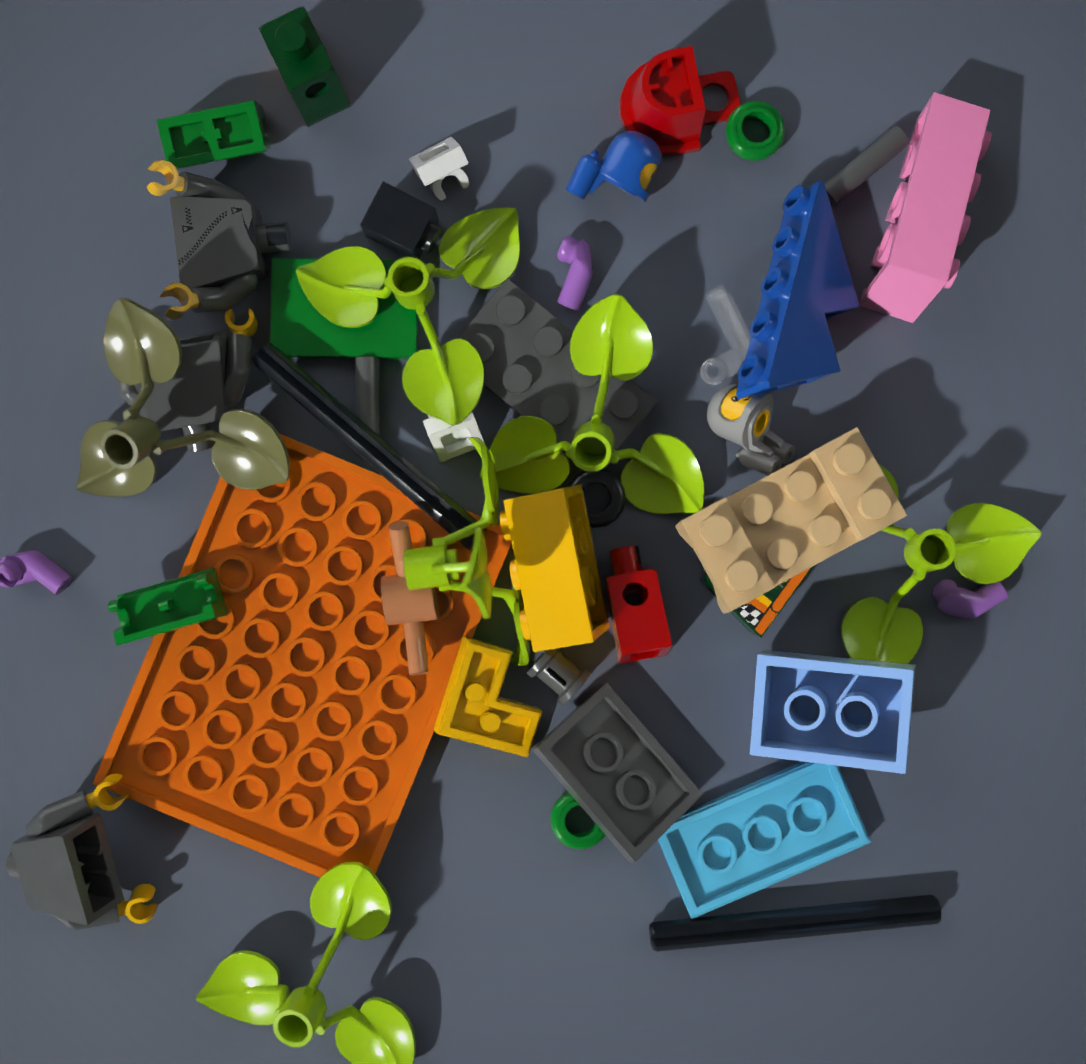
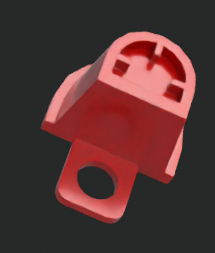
(668, 101)

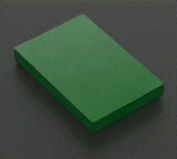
(304, 333)

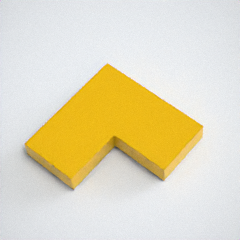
(473, 705)

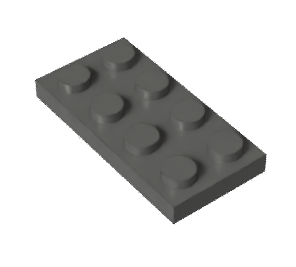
(533, 372)

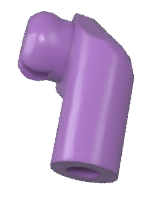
(580, 272)
(33, 566)
(967, 603)

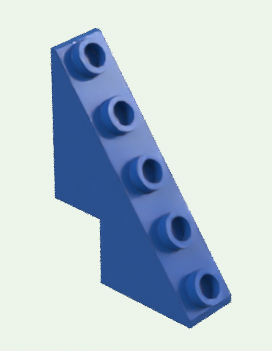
(800, 292)

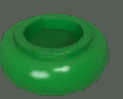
(759, 111)
(564, 834)

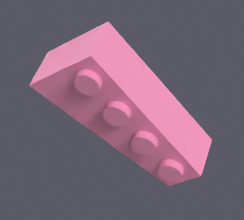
(929, 208)

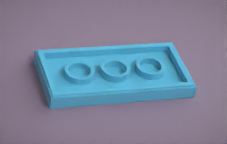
(761, 835)

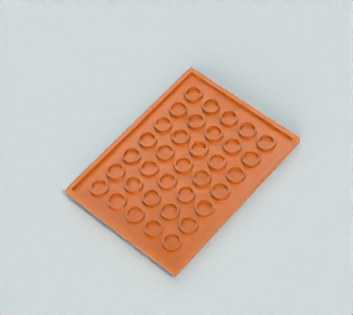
(300, 703)

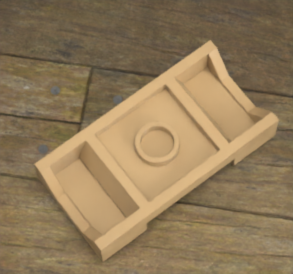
(791, 520)

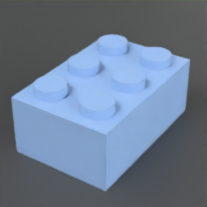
(833, 710)

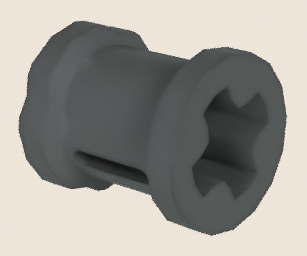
(559, 674)

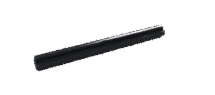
(364, 441)
(794, 923)

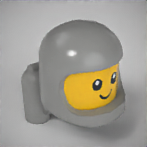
(748, 425)

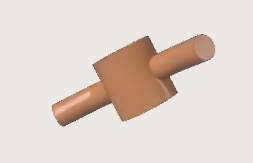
(407, 605)

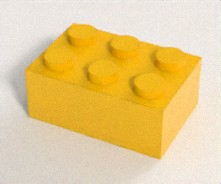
(555, 568)

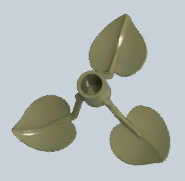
(118, 454)

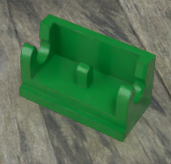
(214, 134)
(168, 606)

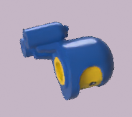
(626, 164)

